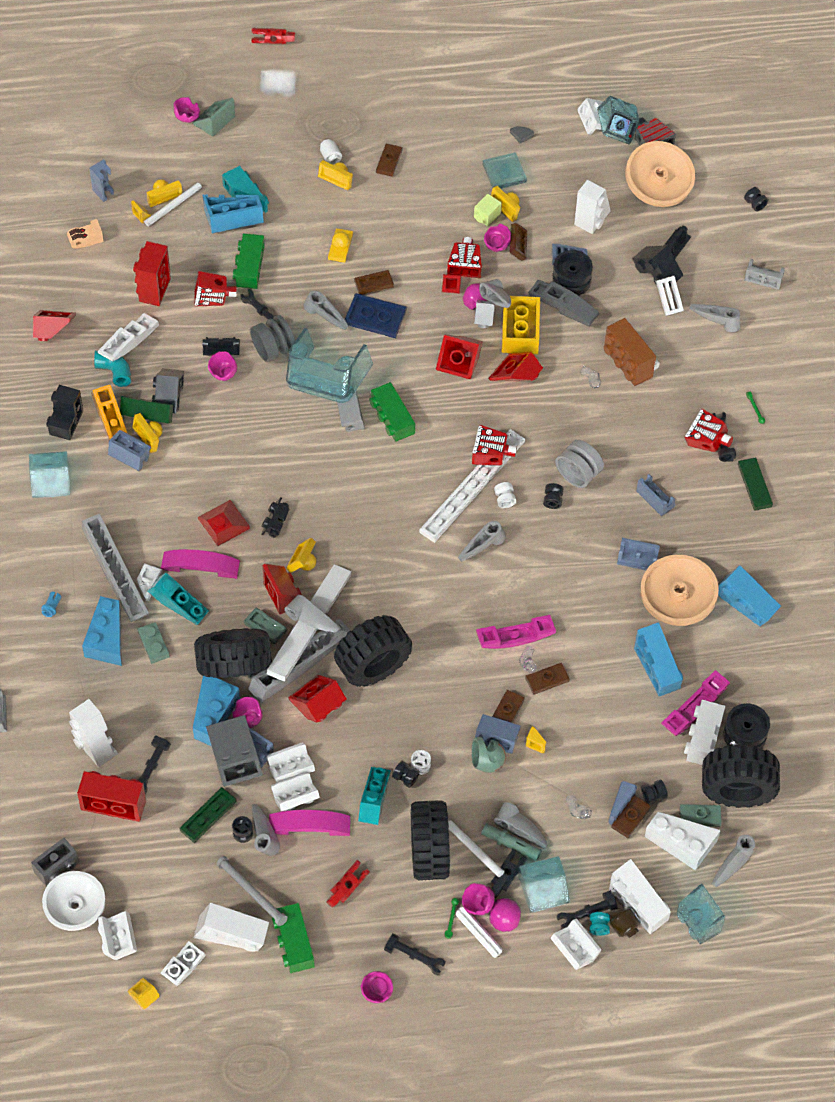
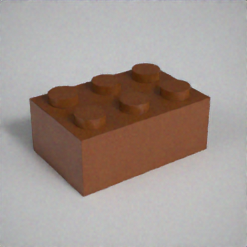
(629, 352)

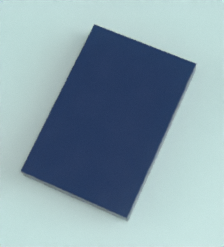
(375, 315)

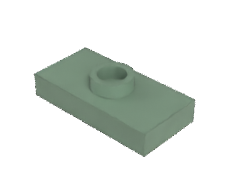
(260, 620)
(702, 814)

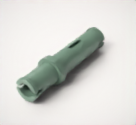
(511, 842)

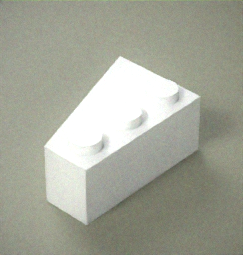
(591, 207)
(705, 731)
(90, 733)
(682, 838)
(635, 892)
(231, 928)

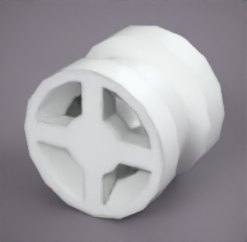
(423, 758)

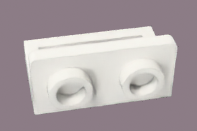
(589, 115)
(290, 762)
(294, 792)
(117, 935)
(576, 945)

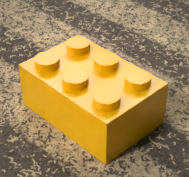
(521, 325)

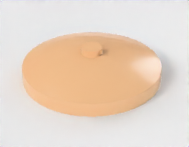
(660, 174)
(679, 590)

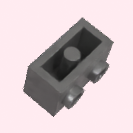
(55, 861)

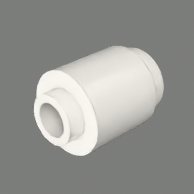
(330, 151)

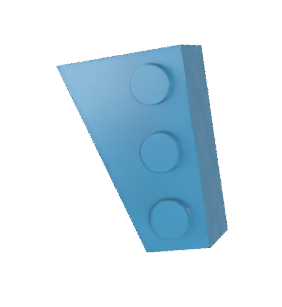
(232, 213)
(747, 596)
(104, 633)
(657, 659)
(214, 705)

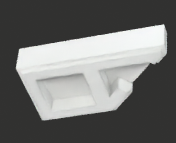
(146, 578)

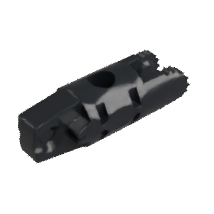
(504, 882)

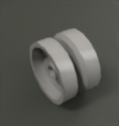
(579, 463)

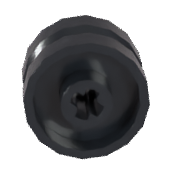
(573, 271)
(746, 726)

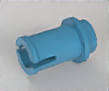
(49, 607)

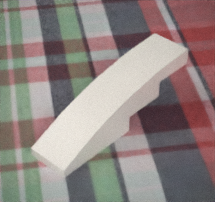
(129, 337)

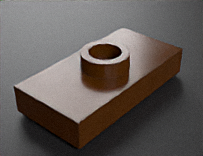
(389, 160)
(518, 241)
(374, 282)
(547, 678)
(509, 706)
(631, 816)

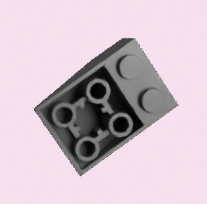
(234, 751)

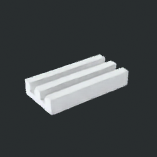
(663, 297)

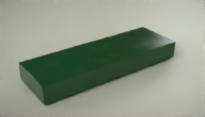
(149, 409)
(755, 484)
(207, 815)

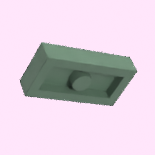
(153, 642)

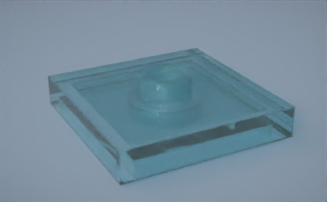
(504, 171)

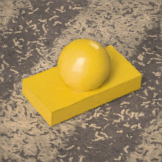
(336, 174)
(163, 192)
(510, 202)
(340, 245)
(147, 432)
(303, 557)

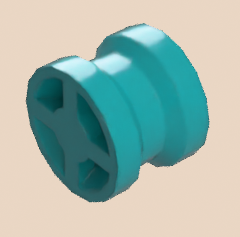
(599, 923)

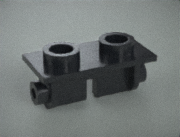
(678, 240)
(214, 345)
(271, 523)

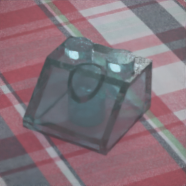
(49, 474)
(544, 884)
(701, 915)

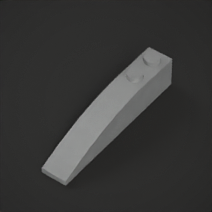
(114, 567)
(265, 686)

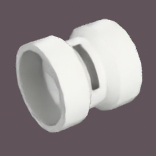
(505, 495)

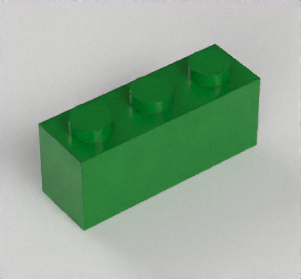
(249, 261)
(392, 412)
(294, 940)

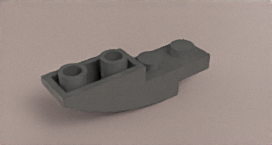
(564, 300)

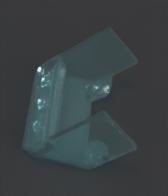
(325, 379)

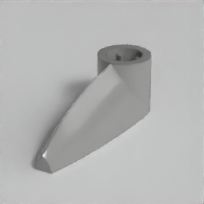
(494, 293)
(319, 304)
(719, 314)
(490, 534)
(307, 612)
(517, 824)
(266, 838)
(735, 859)

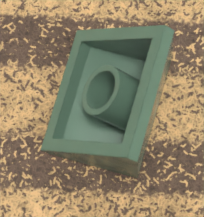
(216, 116)

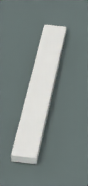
(465, 493)
(302, 632)

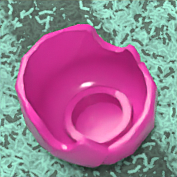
(185, 110)
(497, 238)
(471, 296)
(222, 366)
(250, 708)
(478, 899)
(505, 915)
(377, 987)

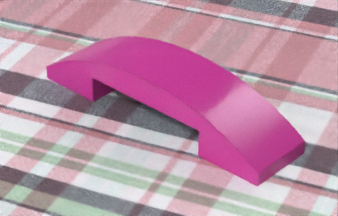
(202, 561)
(516, 635)
(710, 691)
(310, 821)

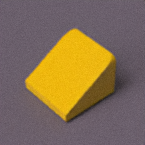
(139, 211)
(535, 741)
(143, 993)

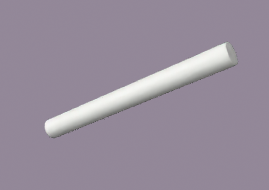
(173, 204)
(475, 849)

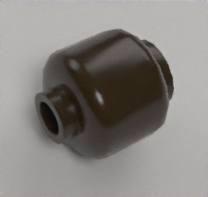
(625, 922)

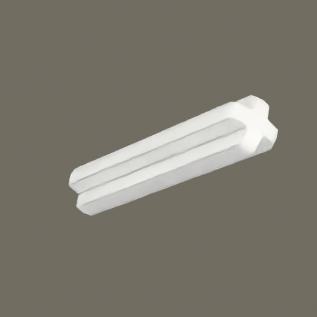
(479, 932)

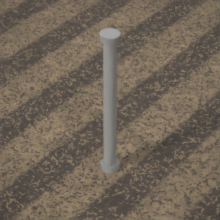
(280, 918)

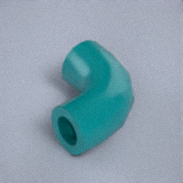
(119, 368)

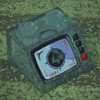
(618, 119)

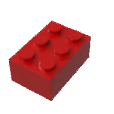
(152, 273)
(111, 796)

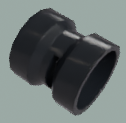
(756, 199)
(553, 496)
(405, 774)
(654, 792)
(241, 825)

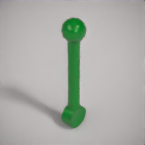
(761, 420)
(448, 933)

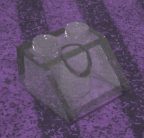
(279, 81)

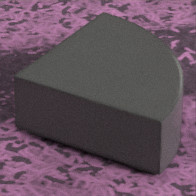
(521, 133)

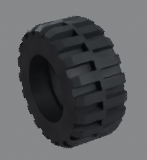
(373, 650)
(233, 653)
(741, 776)
(430, 840)

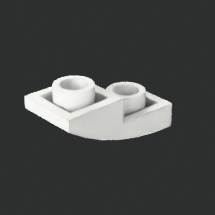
(183, 964)

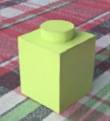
(487, 210)

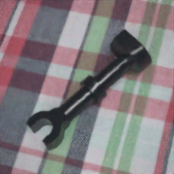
(261, 309)
(726, 454)
(161, 745)
(609, 902)
(413, 953)

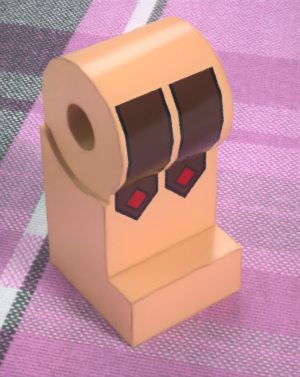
(85, 235)

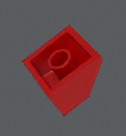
(279, 586)
(318, 698)

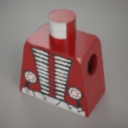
(465, 259)
(212, 289)
(708, 432)
(491, 447)

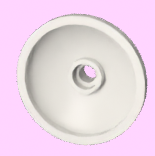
(72, 889)

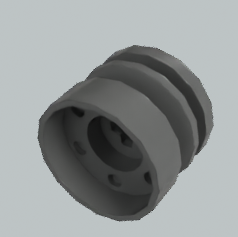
(272, 338)

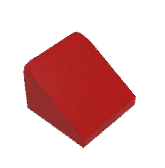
(451, 283)

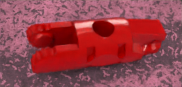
(281, 36)
(340, 891)

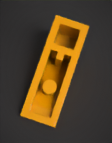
(108, 410)

